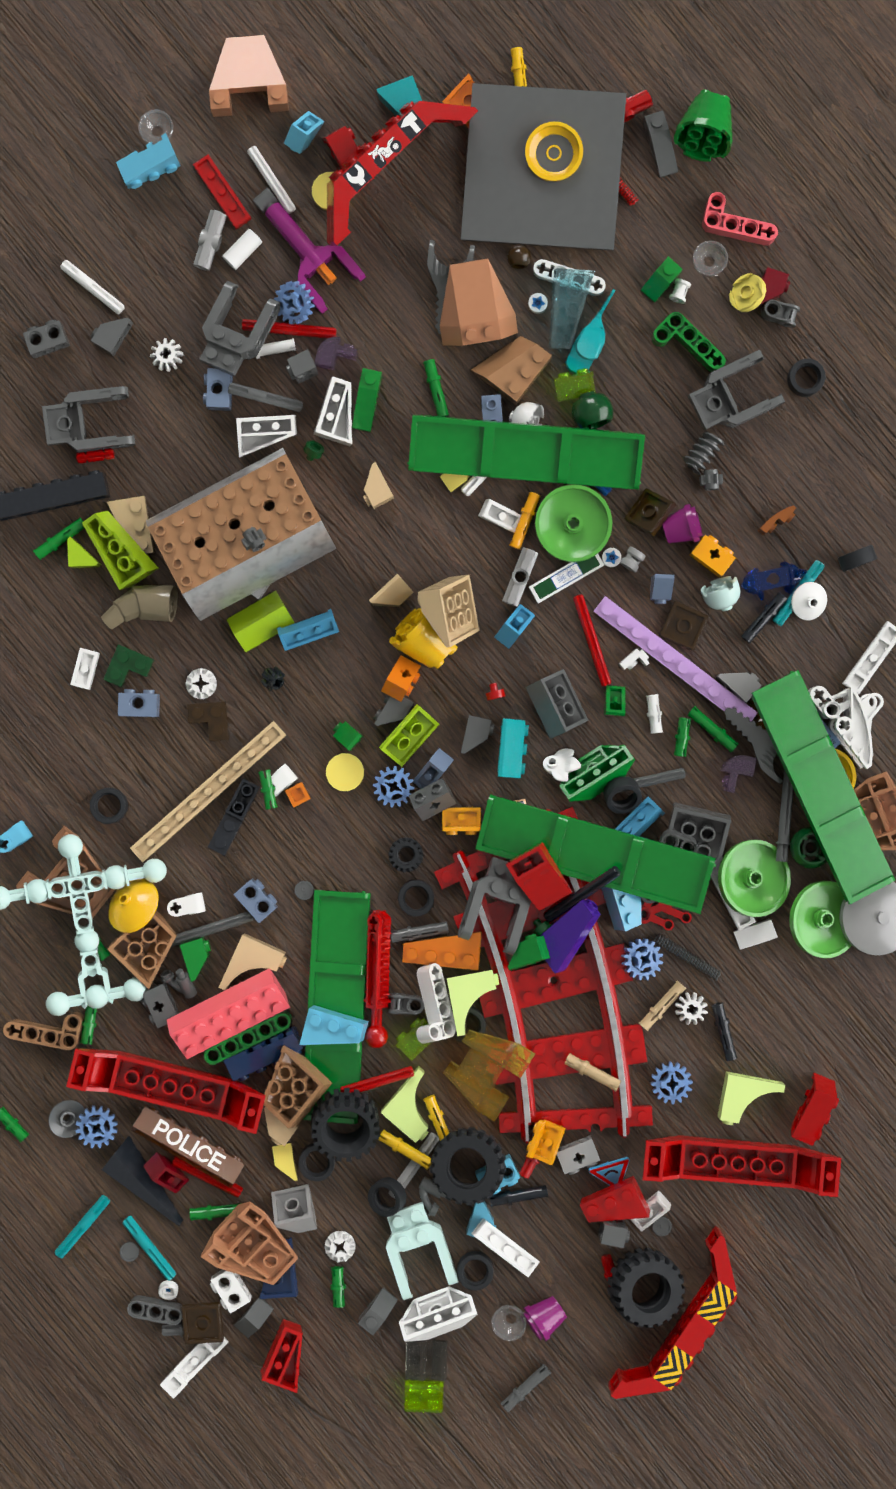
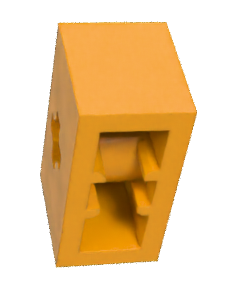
(717, 565)

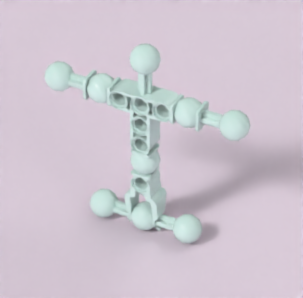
(86, 938)

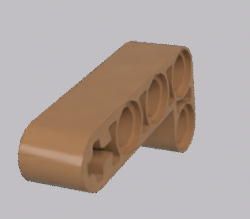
(42, 1031)

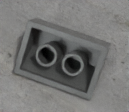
(556, 703)

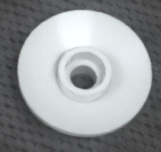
(802, 601)

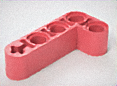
(739, 222)

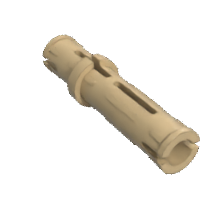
(665, 1002)
(592, 1072)

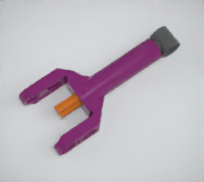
(312, 257)

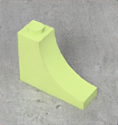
(465, 991)
(740, 1091)
(403, 1109)

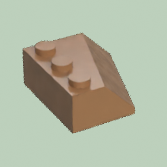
(513, 368)
(145, 949)
(294, 1088)

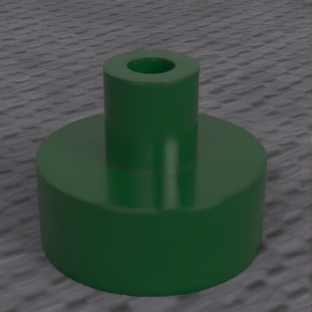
(313, 450)
(540, 927)

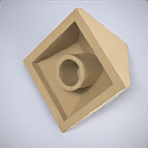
(392, 594)

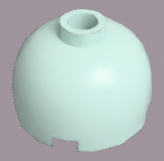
(722, 593)

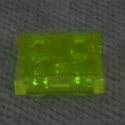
(574, 385)
(408, 1041)
(423, 1396)

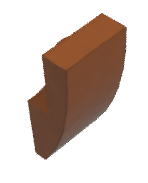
(781, 517)

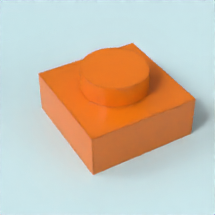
(297, 794)

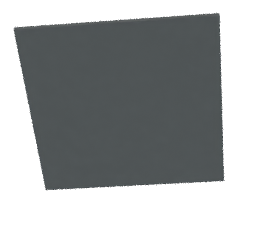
(513, 204)

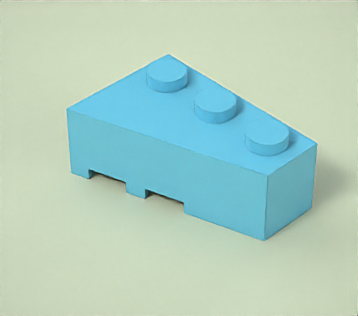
(148, 163)
(332, 1027)

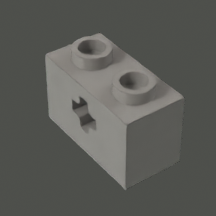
(585, 1148)

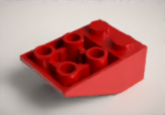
(539, 876)

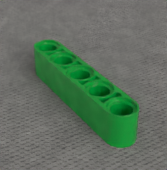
(241, 1044)

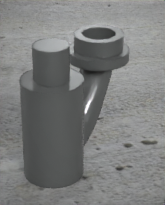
(181, 984)
(425, 1187)

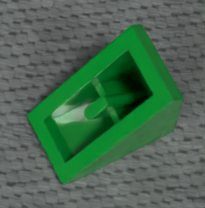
(614, 701)

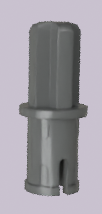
(173, 1330)

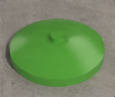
(573, 523)
(753, 879)
(817, 920)

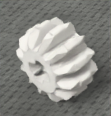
(161, 351)
(686, 1014)

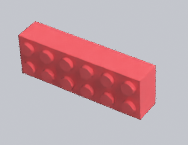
(227, 1013)

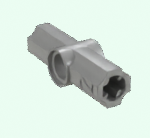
(210, 240)
(525, 565)

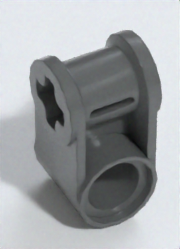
(784, 313)
(404, 1004)

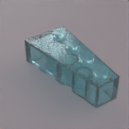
(568, 301)

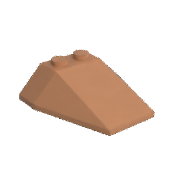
(475, 306)
(878, 802)
(250, 1245)

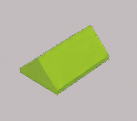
(260, 621)
(409, 735)

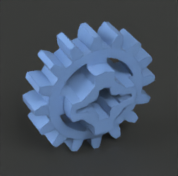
(294, 302)
(387, 798)
(636, 965)
(663, 1082)
(103, 1131)

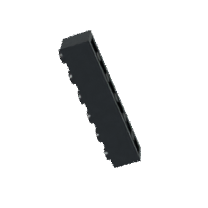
(53, 495)

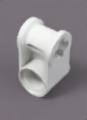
(283, 779)
(189, 905)

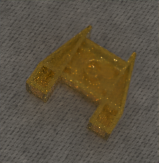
(483, 1067)

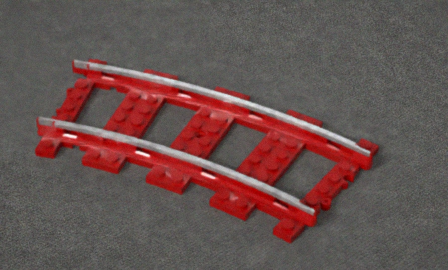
(589, 971)

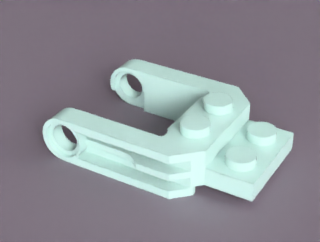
(411, 1230)

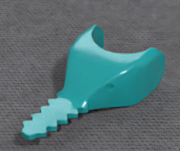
(588, 343)

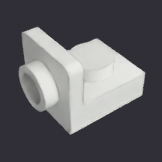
(630, 661)

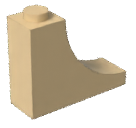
(251, 955)

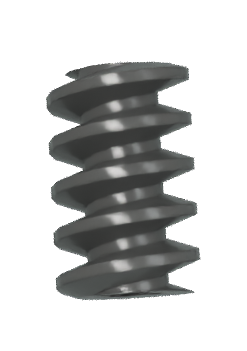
(702, 451)

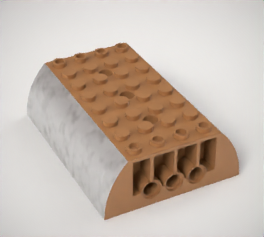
(223, 567)

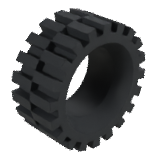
(345, 1144)

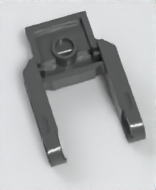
(227, 347)
(715, 403)
(66, 423)
(502, 887)

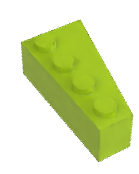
(118, 550)

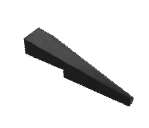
(128, 1169)

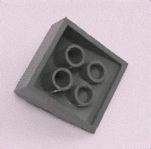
(706, 826)

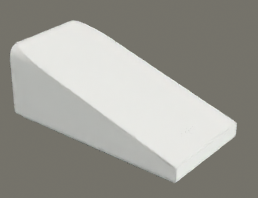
(499, 515)
(755, 934)
(658, 1207)

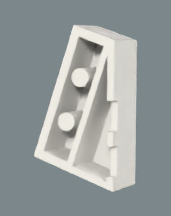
(335, 415)
(261, 432)

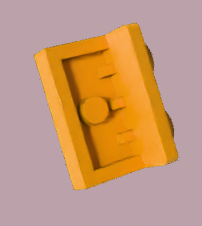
(461, 819)
(545, 1141)

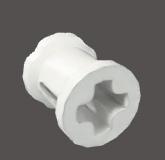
(680, 291)

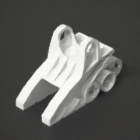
(856, 721)

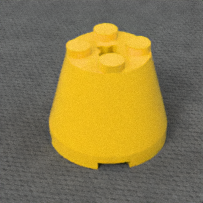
(420, 641)

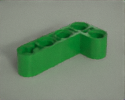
(691, 345)

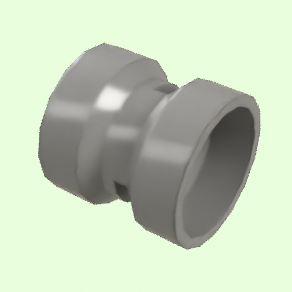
(632, 559)

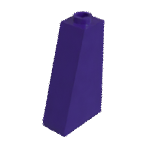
(569, 933)

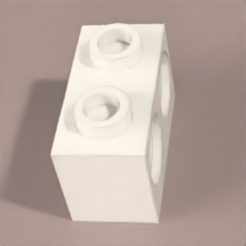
(235, 1286)

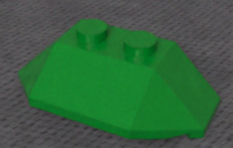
(596, 771)

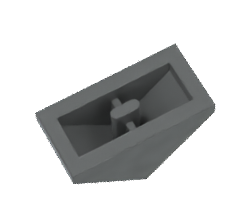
(253, 1317)

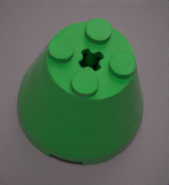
(706, 127)

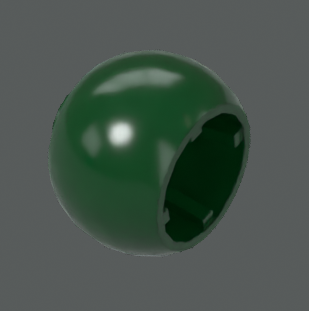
(592, 410)
(798, 850)

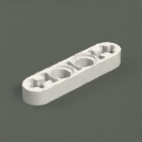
(544, 276)

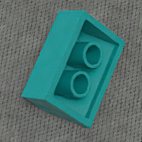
(512, 748)

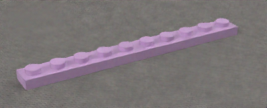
(671, 658)

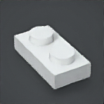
(85, 668)

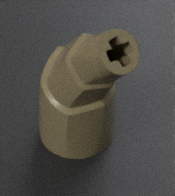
(143, 602)

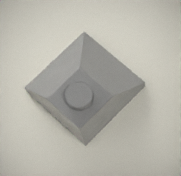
(294, 1209)

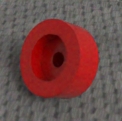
(495, 693)

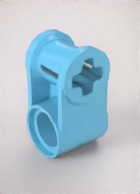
(15, 836)

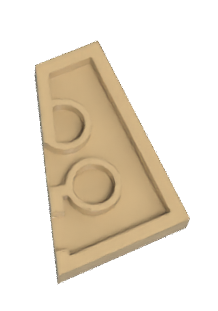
(132, 516)

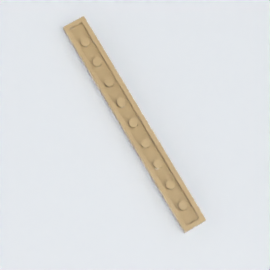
(208, 791)

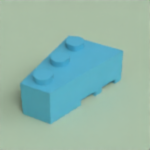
(623, 909)

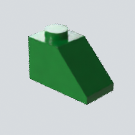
(661, 279)
(347, 735)
(529, 952)
(195, 956)

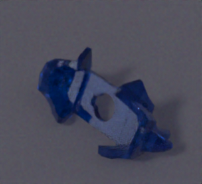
(756, 581)

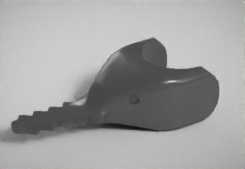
(439, 276)
(760, 740)

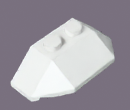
(437, 1314)

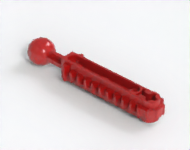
(377, 975)

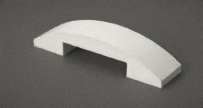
(190, 1366)

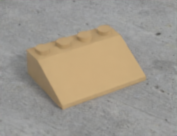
(450, 609)

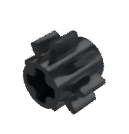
(272, 678)

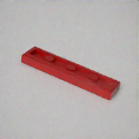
(221, 191)

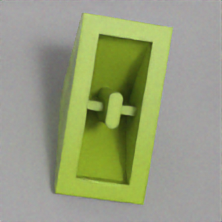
(79, 557)

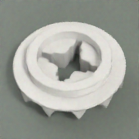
(208, 689)
(339, 1237)

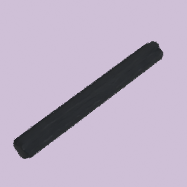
(582, 893)

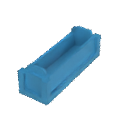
(308, 630)
(641, 818)

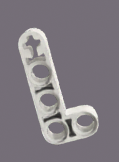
(436, 1005)

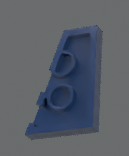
(285, 1286)

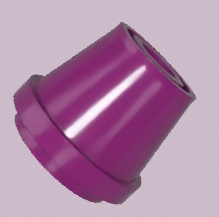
(683, 525)
(544, 1317)

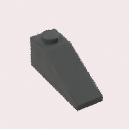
(660, 143)

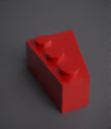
(342, 145)
(815, 1110)
(616, 1202)
(283, 1359)

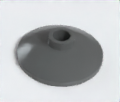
(65, 1127)

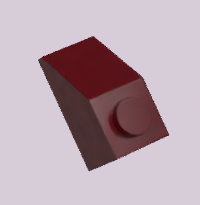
(776, 284)
(164, 1173)

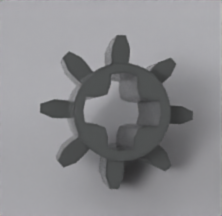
(711, 479)
(253, 539)

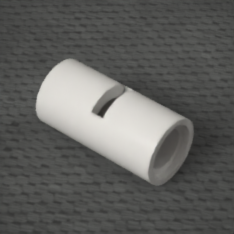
(242, 249)

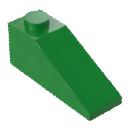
(367, 399)

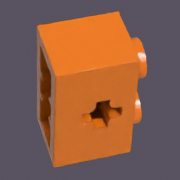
(400, 678)

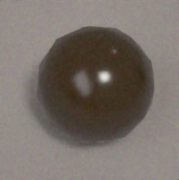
(519, 257)

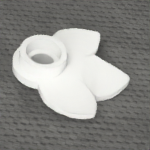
(563, 764)

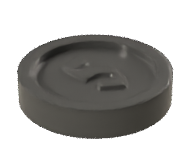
(304, 890)
(662, 1226)
(129, 1251)

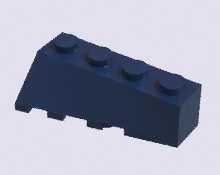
(262, 1054)

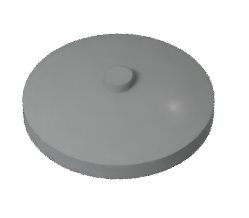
(871, 921)

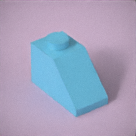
(303, 132)
(478, 1213)

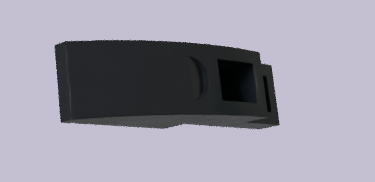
(234, 817)

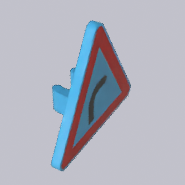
(612, 1171)

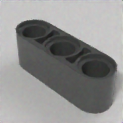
(147, 1314)

